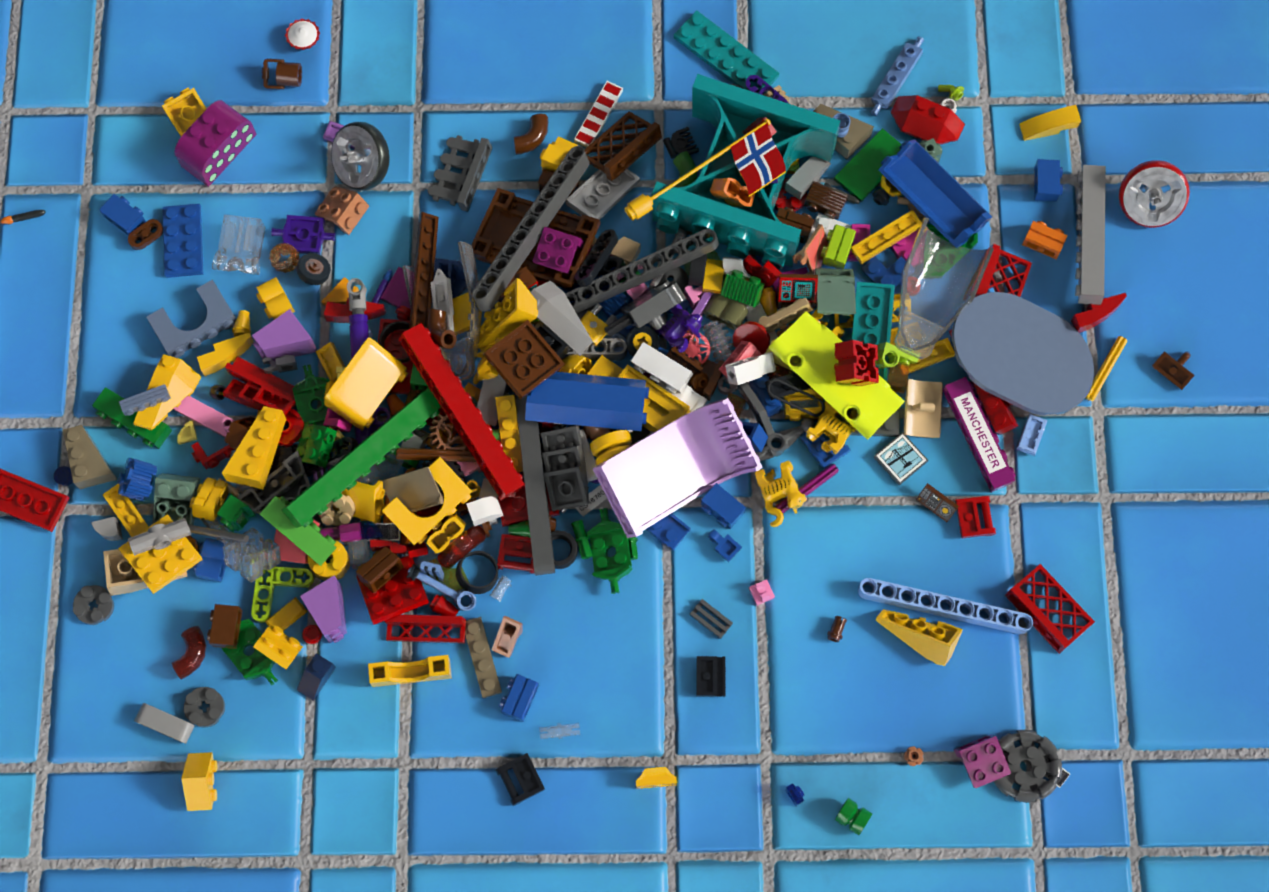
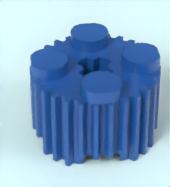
(137, 479)

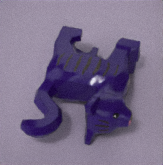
(678, 326)

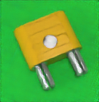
(594, 325)

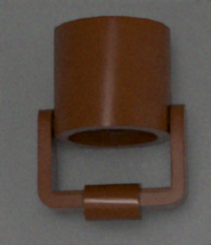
(286, 74)

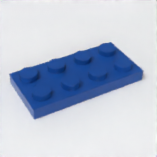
(182, 240)

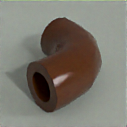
(535, 135)
(436, 325)

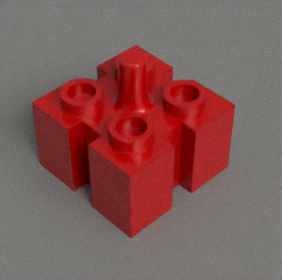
(856, 363)

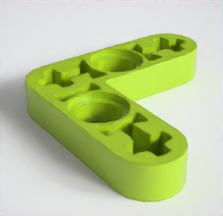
(274, 580)

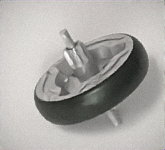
(373, 161)

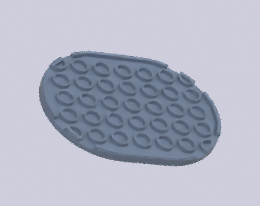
(1023, 354)

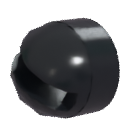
(213, 391)

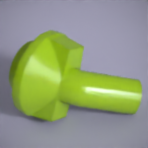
(955, 92)

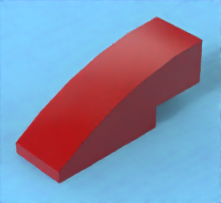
(340, 313)
(1097, 313)

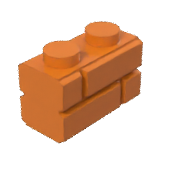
(1045, 239)

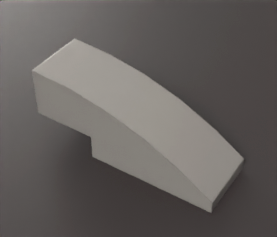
(805, 176)

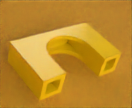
(417, 527)

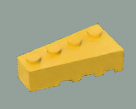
(257, 450)

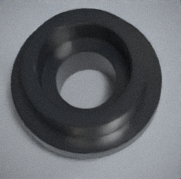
(881, 197)

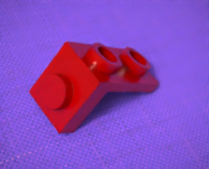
(212, 460)

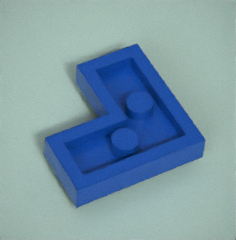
(880, 274)

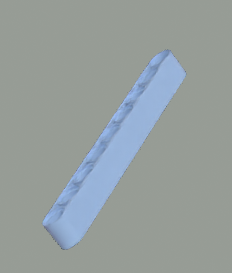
(953, 602)

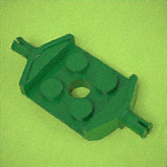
(305, 392)
(602, 538)
(255, 664)

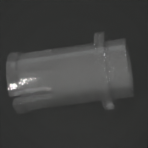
(501, 588)

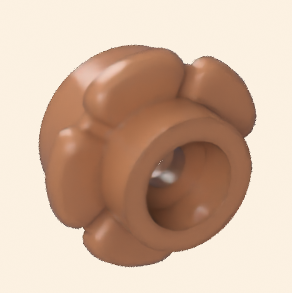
(913, 761)

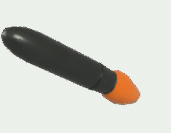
(23, 216)

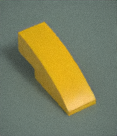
(1050, 123)
(224, 353)

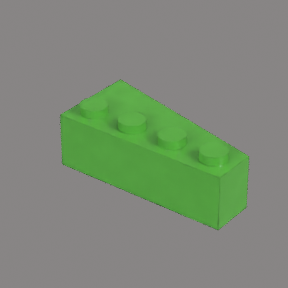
(307, 539)

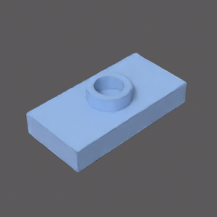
(1031, 434)

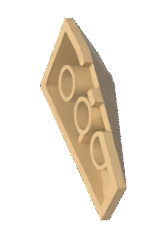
(121, 576)

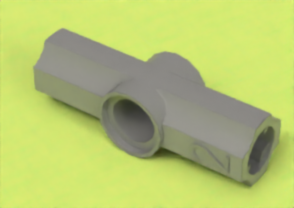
(159, 536)

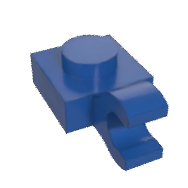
(726, 547)

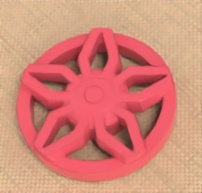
(694, 347)

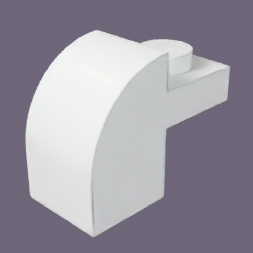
(485, 510)

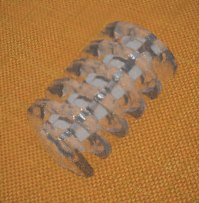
(718, 341)

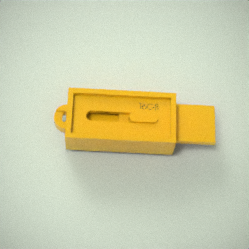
(660, 406)

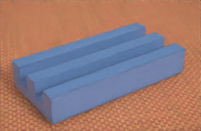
(428, 568)

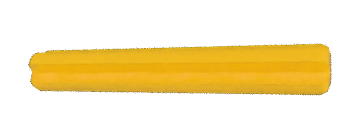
(1106, 367)

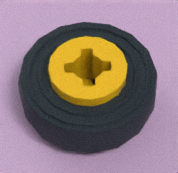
(638, 336)

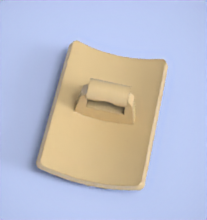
(923, 409)

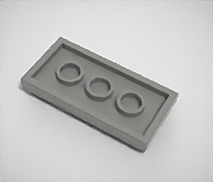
(600, 194)

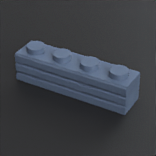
(145, 399)

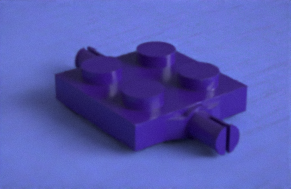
(304, 233)

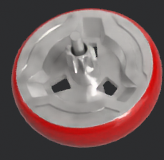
(1168, 204)

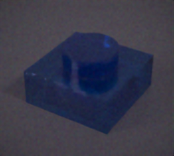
(795, 794)

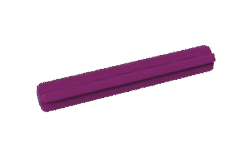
(812, 484)

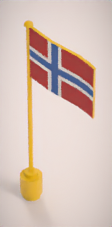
(754, 157)

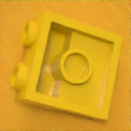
(184, 109)
(278, 646)

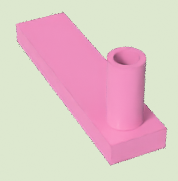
(204, 415)

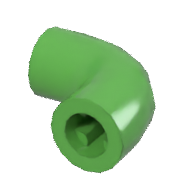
(684, 164)

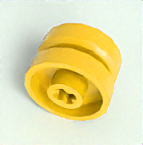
(610, 445)

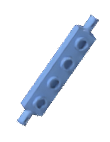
(896, 76)

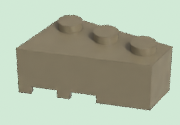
(857, 135)
(85, 459)

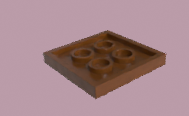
(524, 359)

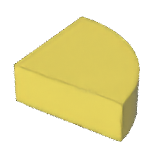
(187, 433)

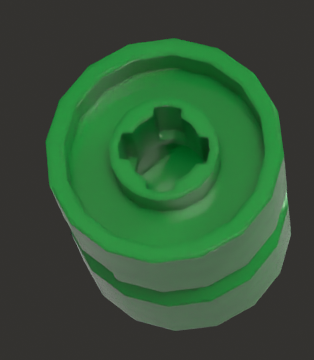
(853, 816)

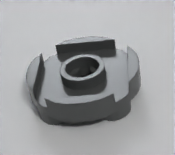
(97, 615)
(195, 700)

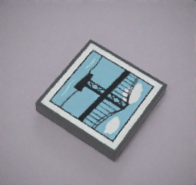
(900, 458)

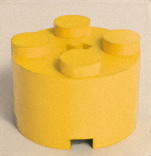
(338, 564)

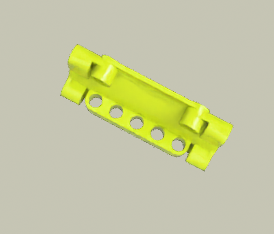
(816, 349)

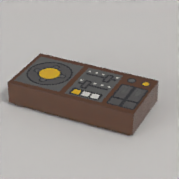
(937, 502)

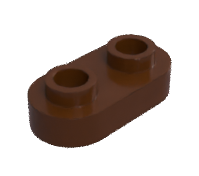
(145, 233)

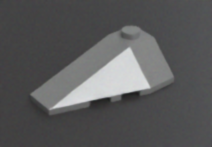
(560, 317)

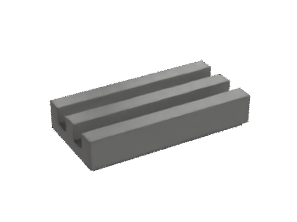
(724, 628)

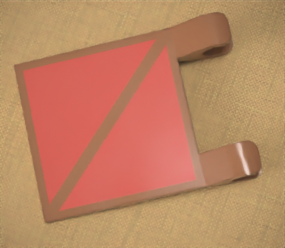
(812, 250)

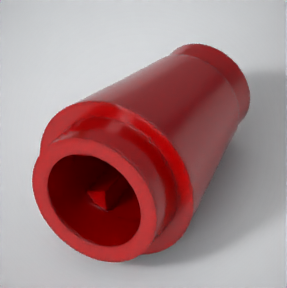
(442, 606)

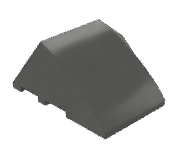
(286, 481)

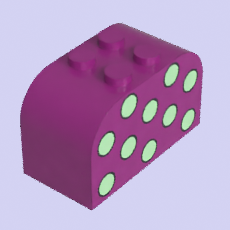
(213, 141)

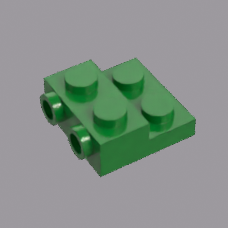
(316, 445)

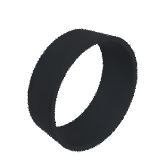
(389, 329)
(471, 588)

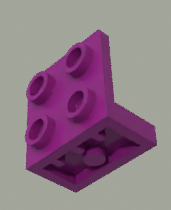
(556, 250)
(983, 760)

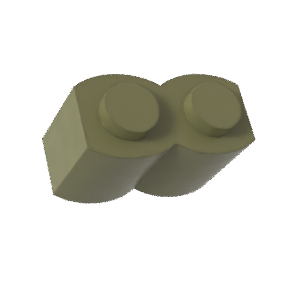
(725, 311)

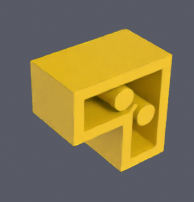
(555, 153)
(199, 781)

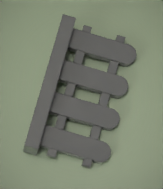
(472, 171)

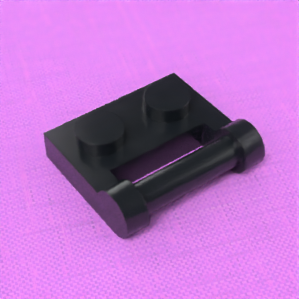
(526, 776)

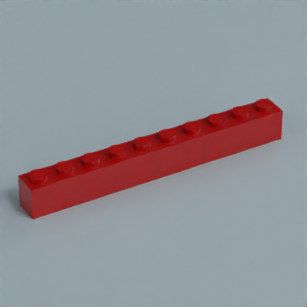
(461, 411)

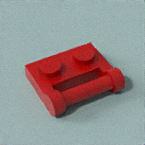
(969, 518)
(518, 547)

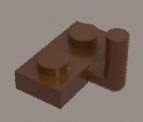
(1174, 369)

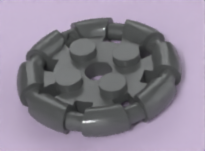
(1037, 763)

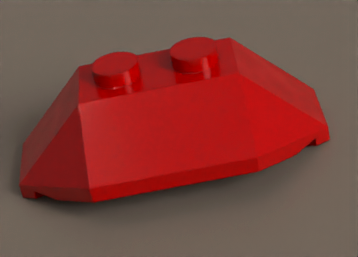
(926, 119)

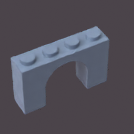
(179, 341)

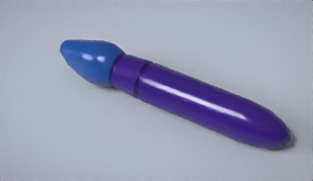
(386, 278)

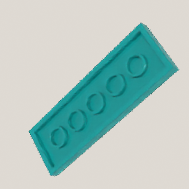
(723, 52)
(873, 315)

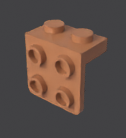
(342, 208)

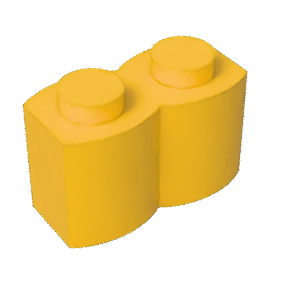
(274, 298)
(450, 530)

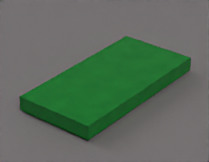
(862, 172)

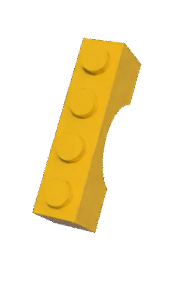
(409, 672)

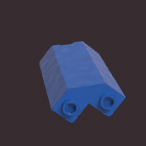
(935, 193)
(589, 401)

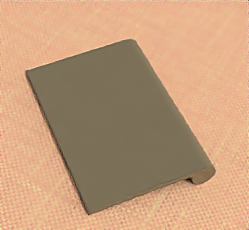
(414, 489)

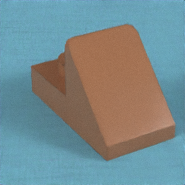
(507, 636)

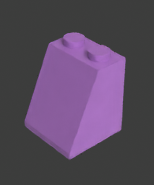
(283, 337)
(327, 608)

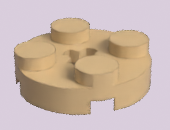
(341, 516)

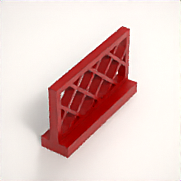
(990, 270)
(1040, 620)

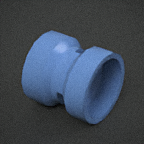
(844, 124)

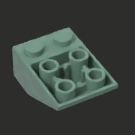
(835, 291)
(173, 497)

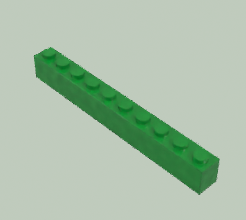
(361, 459)

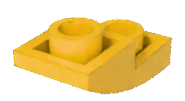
(713, 276)

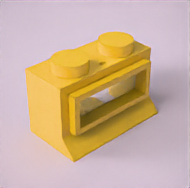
(804, 402)

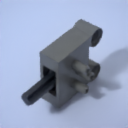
(648, 308)

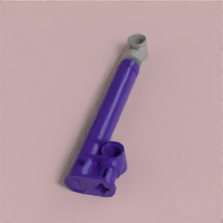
(358, 335)

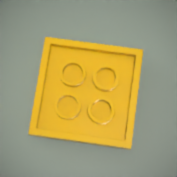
(163, 565)

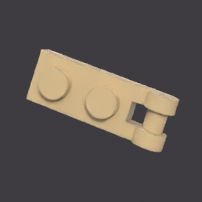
(786, 315)

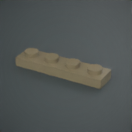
(482, 658)

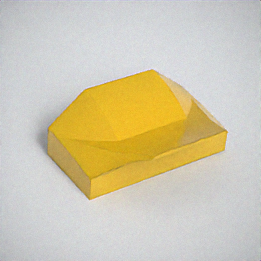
(655, 778)

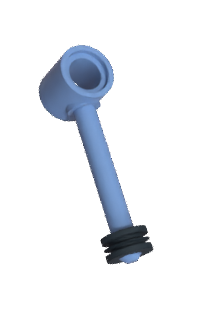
(414, 572)

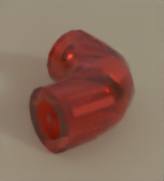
(461, 546)
(194, 652)

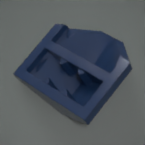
(453, 271)

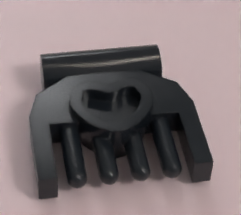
(679, 143)

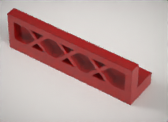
(250, 373)
(426, 621)

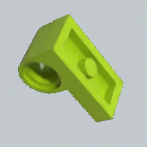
(895, 356)

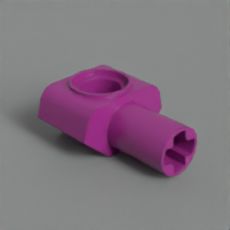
(344, 532)

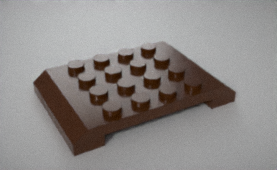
(503, 218)

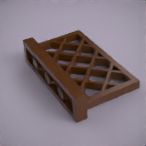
(630, 151)

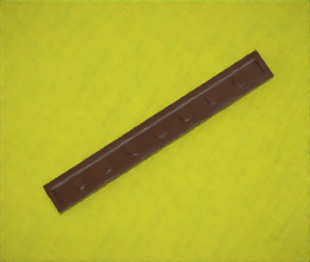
(423, 268)

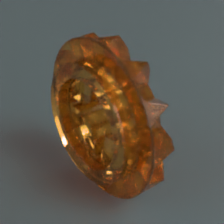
(284, 249)

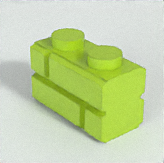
(839, 246)

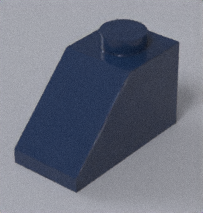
(315, 676)

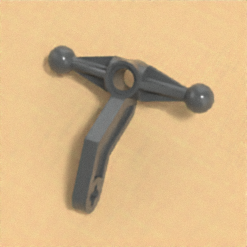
(785, 438)

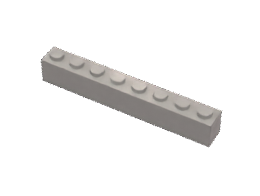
(1091, 235)

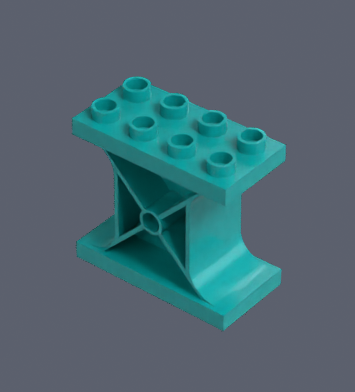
(754, 227)

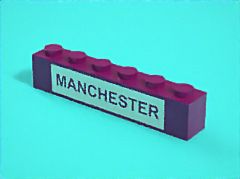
(978, 434)

